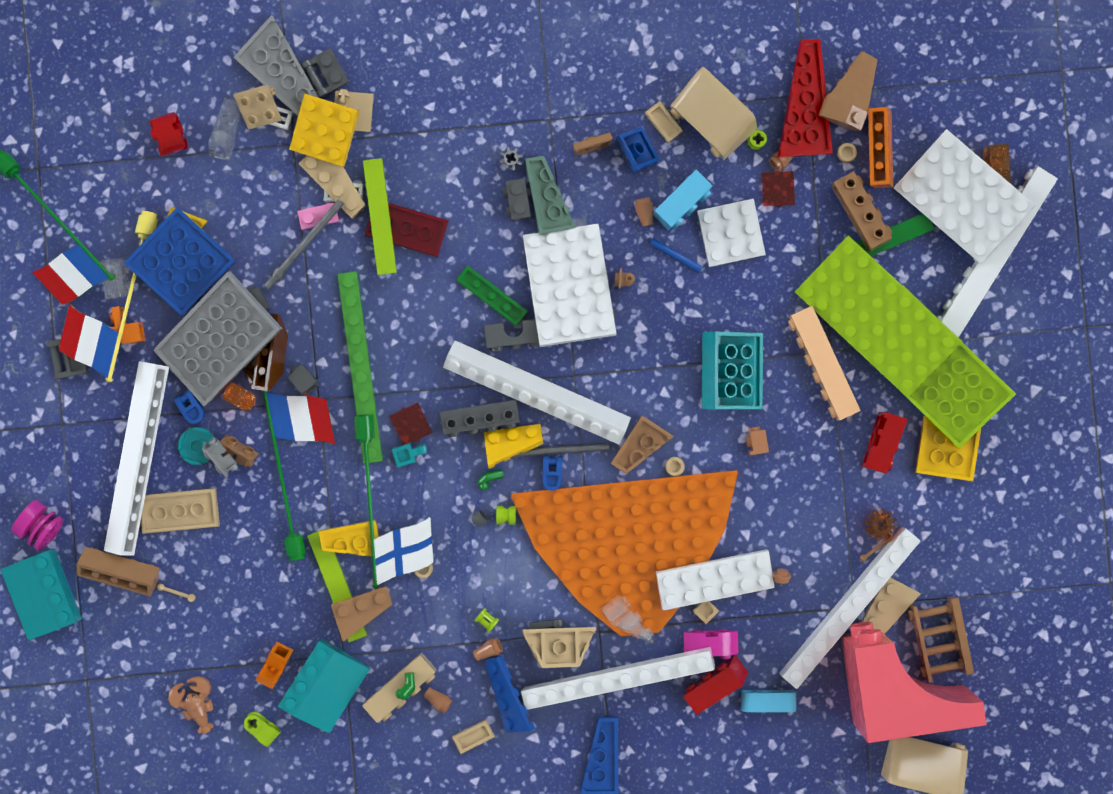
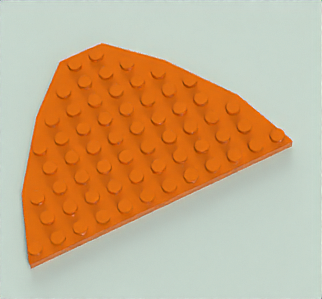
(621, 533)

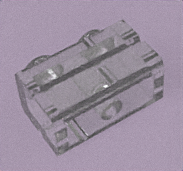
(120, 285)

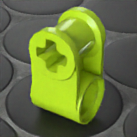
(263, 729)

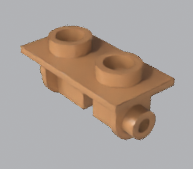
(623, 279)
(245, 454)

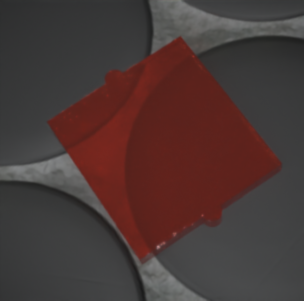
(778, 188)
(411, 424)

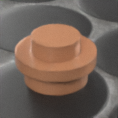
(781, 576)

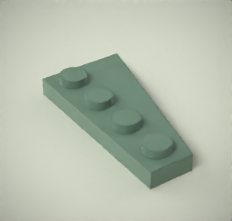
(547, 202)

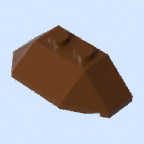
(268, 364)

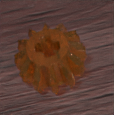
(239, 397)
(873, 526)

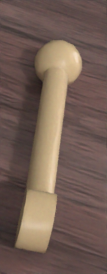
(191, 597)

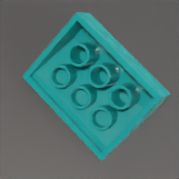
(732, 370)
(41, 594)
(324, 686)

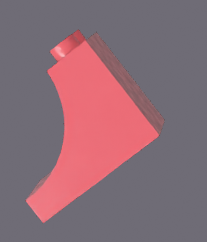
(893, 703)

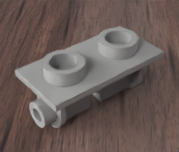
(222, 463)

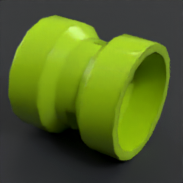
(506, 515)

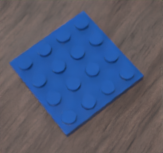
(179, 261)

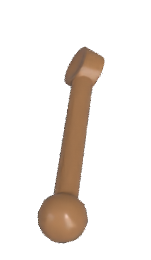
(863, 558)

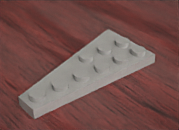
(275, 65)

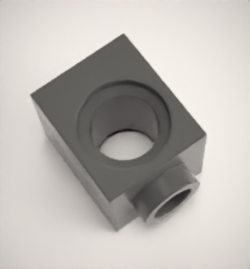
(303, 379)

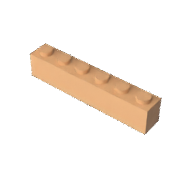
(824, 363)

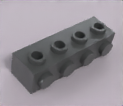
(480, 417)

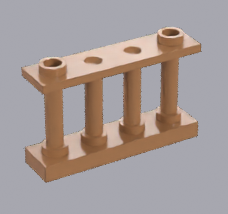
(960, 643)

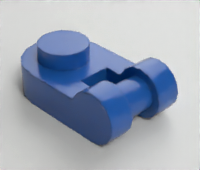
(193, 413)
(552, 479)

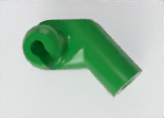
(489, 476)
(409, 687)

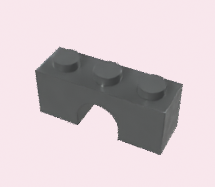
(497, 338)

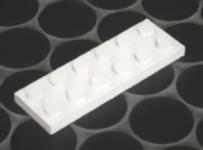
(715, 579)

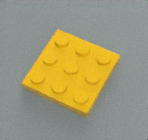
(324, 130)
(942, 458)

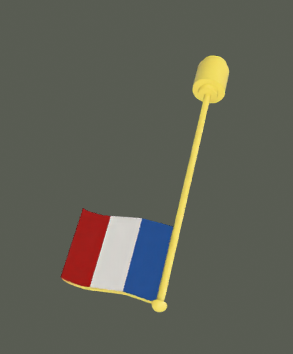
(92, 340)

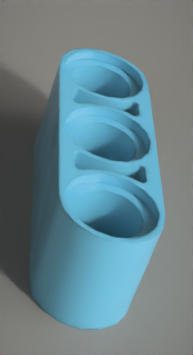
(768, 701)

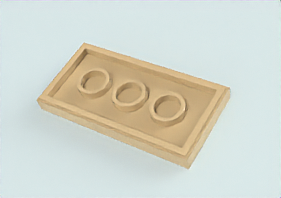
(180, 511)

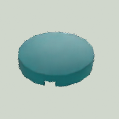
(191, 445)

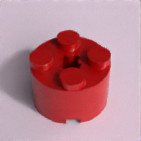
(169, 134)

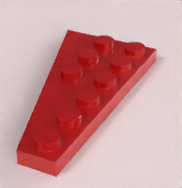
(803, 130)

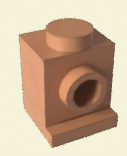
(757, 441)

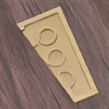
(335, 183)
(889, 604)

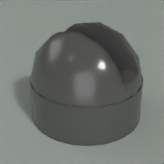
(479, 518)

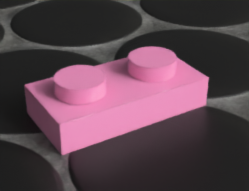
(311, 216)

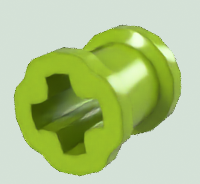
(761, 136)
(493, 621)

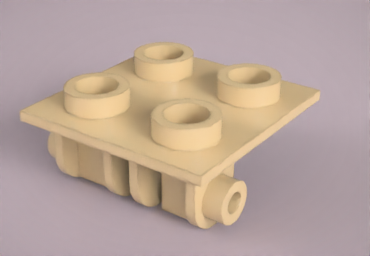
(358, 101)
(258, 106)

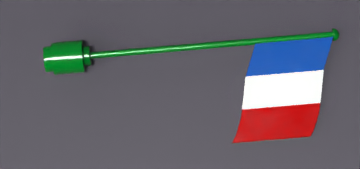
(73, 270)
(296, 420)

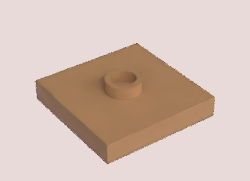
(592, 144)

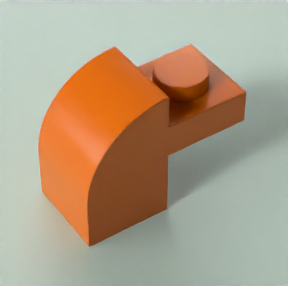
(132, 332)
(274, 665)

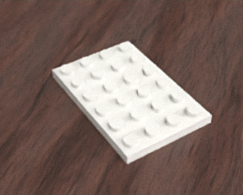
(964, 196)
(569, 285)

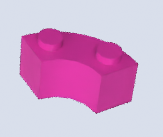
(722, 642)

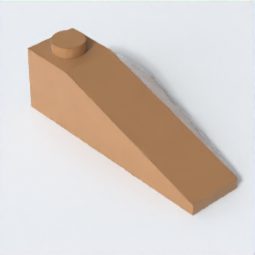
(851, 97)

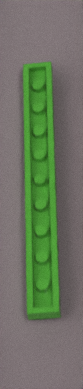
(359, 357)

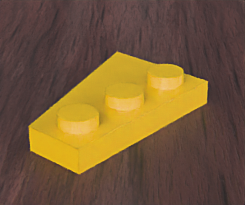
(508, 442)
(348, 538)

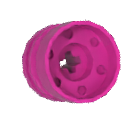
(37, 525)

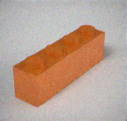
(880, 147)

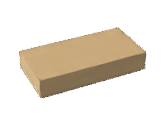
(663, 122)
(473, 736)

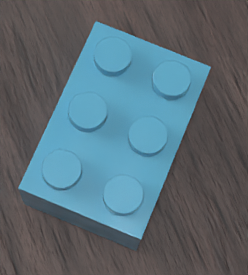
(683, 200)

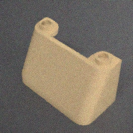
(714, 113)
(926, 766)

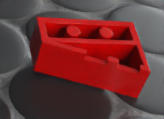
(884, 442)
(716, 684)

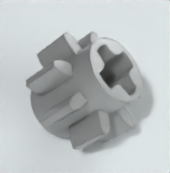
(508, 154)

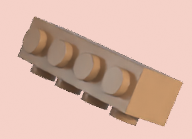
(861, 211)
(118, 571)

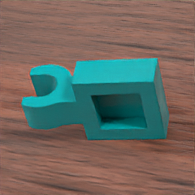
(406, 454)

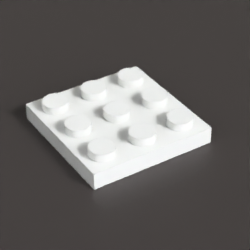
(731, 232)

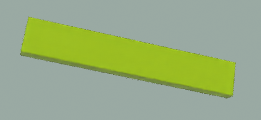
(380, 216)
(333, 577)

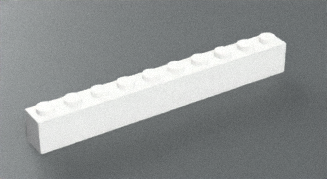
(981, 276)
(536, 392)
(136, 458)
(849, 607)
(618, 678)

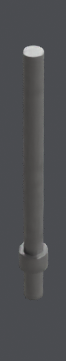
(279, 272)
(564, 449)

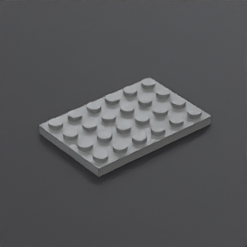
(217, 338)

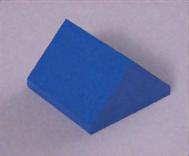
(637, 149)

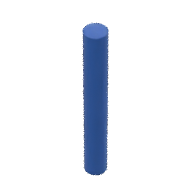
(676, 255)

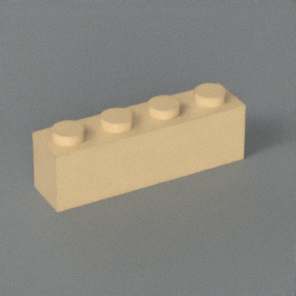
(385, 699)

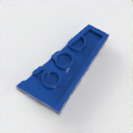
(510, 708)
(602, 765)

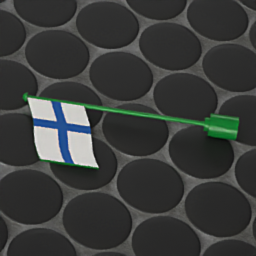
(400, 549)

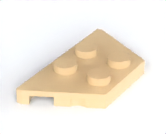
(559, 645)

